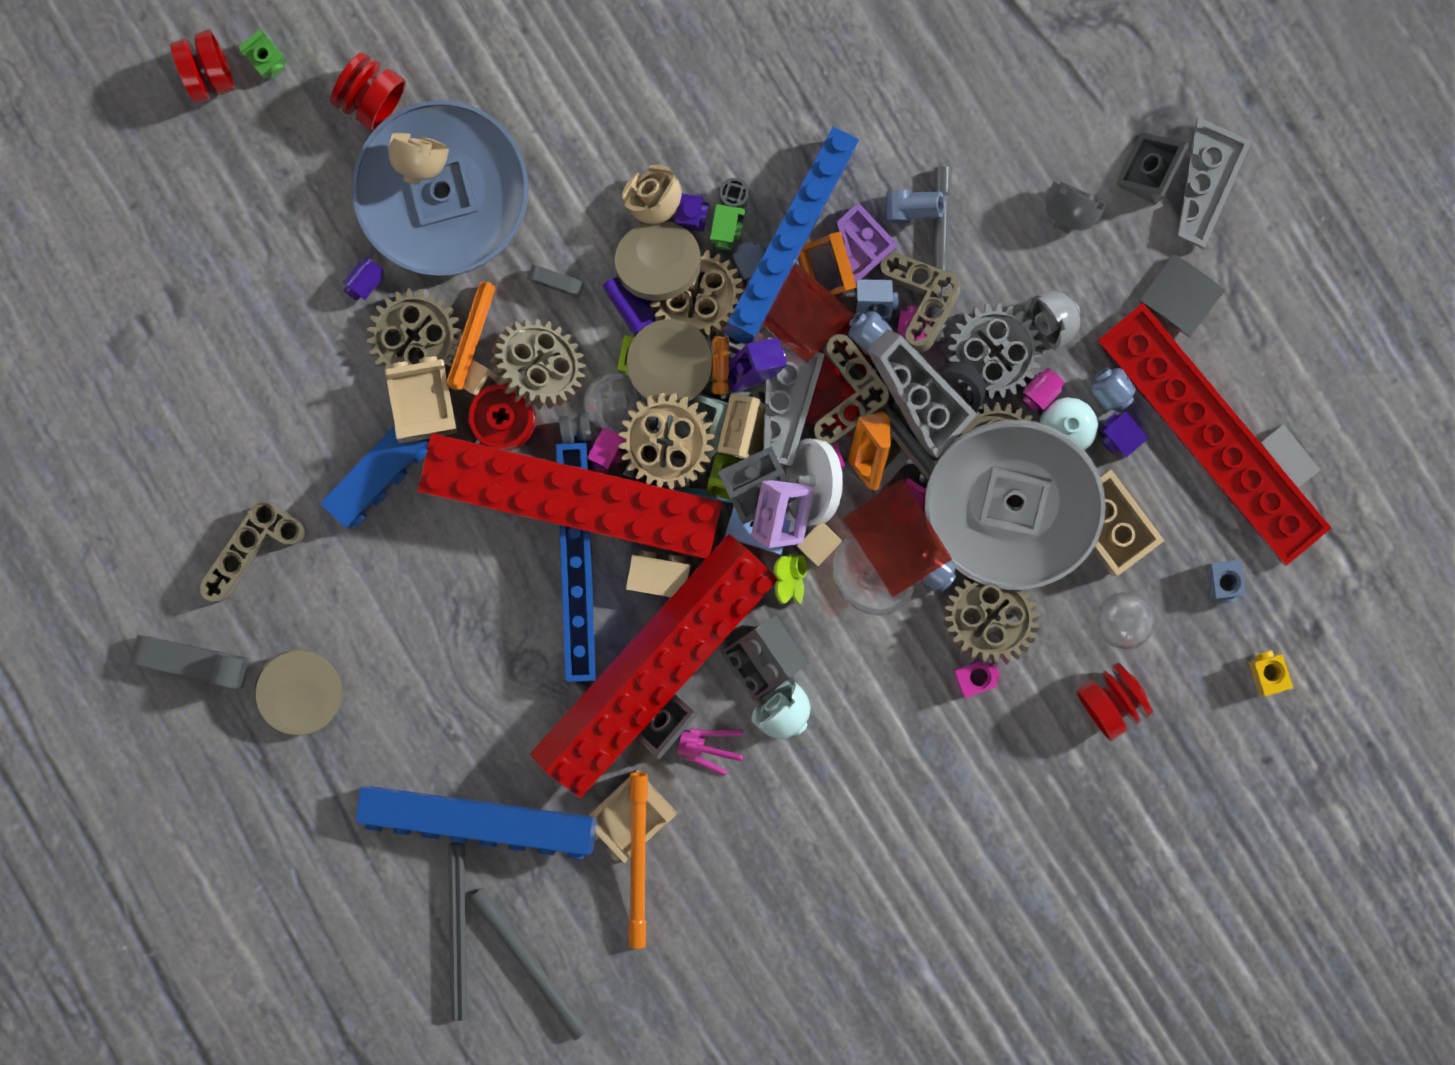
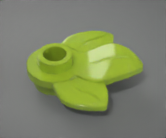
(789, 572)

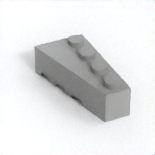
(922, 395)

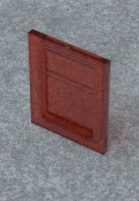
(806, 314)
(897, 538)

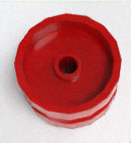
(202, 67)
(485, 413)

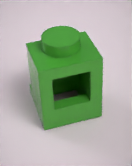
(256, 45)
(726, 226)

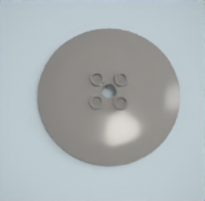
(1023, 543)

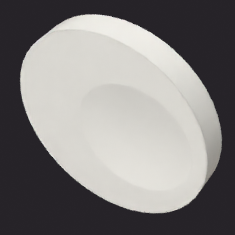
(816, 466)

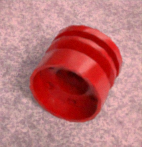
(366, 91)
(1114, 701)

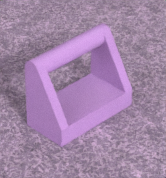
(772, 510)

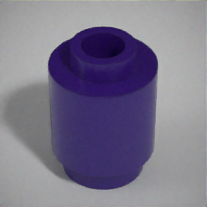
(362, 279)

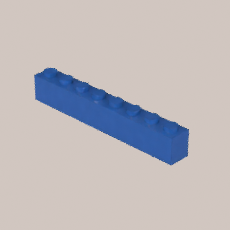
(791, 236)
(577, 585)
(476, 820)

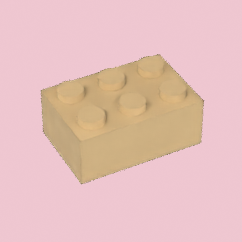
(1126, 529)

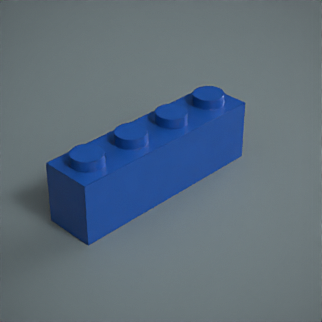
(372, 478)

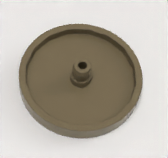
(657, 260)
(670, 359)
(298, 692)

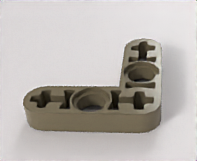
(930, 289)
(861, 387)

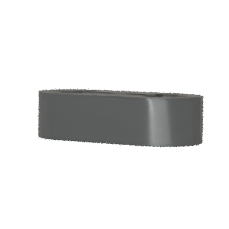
(555, 281)

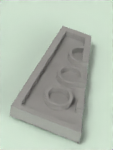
(1210, 176)
(788, 403)

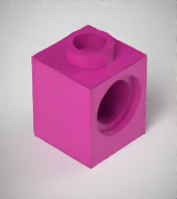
(964, 683)

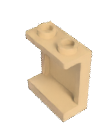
(420, 399)
(743, 427)
(615, 819)

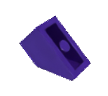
(756, 364)

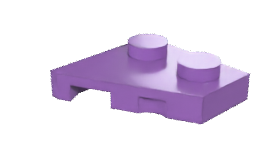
(864, 241)

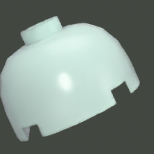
(1073, 419)
(784, 711)

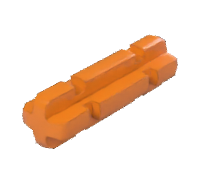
(720, 365)

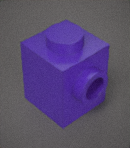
(1122, 435)

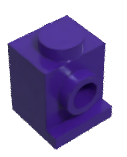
(692, 212)

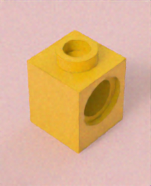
(1279, 683)

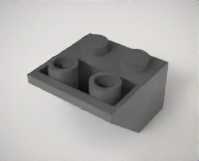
(764, 657)

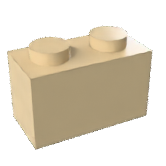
(657, 575)

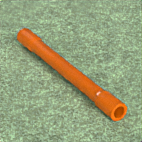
(637, 920)

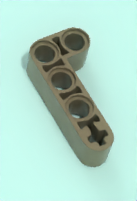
(245, 555)

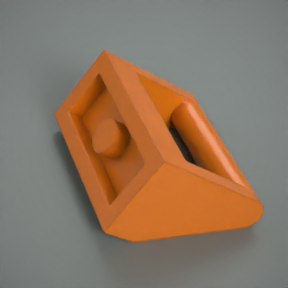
(840, 258)
(870, 448)

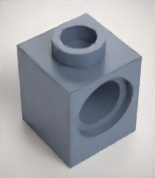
(877, 297)
(1216, 571)

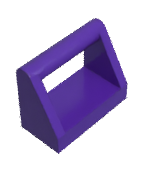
(631, 308)

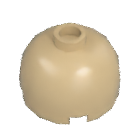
(416, 158)
(653, 195)

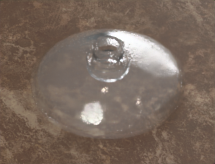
(850, 568)

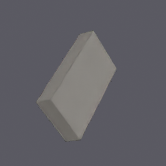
(1290, 455)

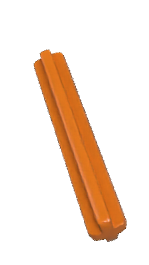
(470, 336)

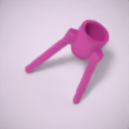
(693, 745)

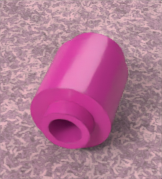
(1042, 390)

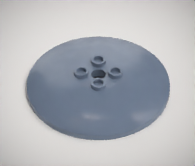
(452, 232)

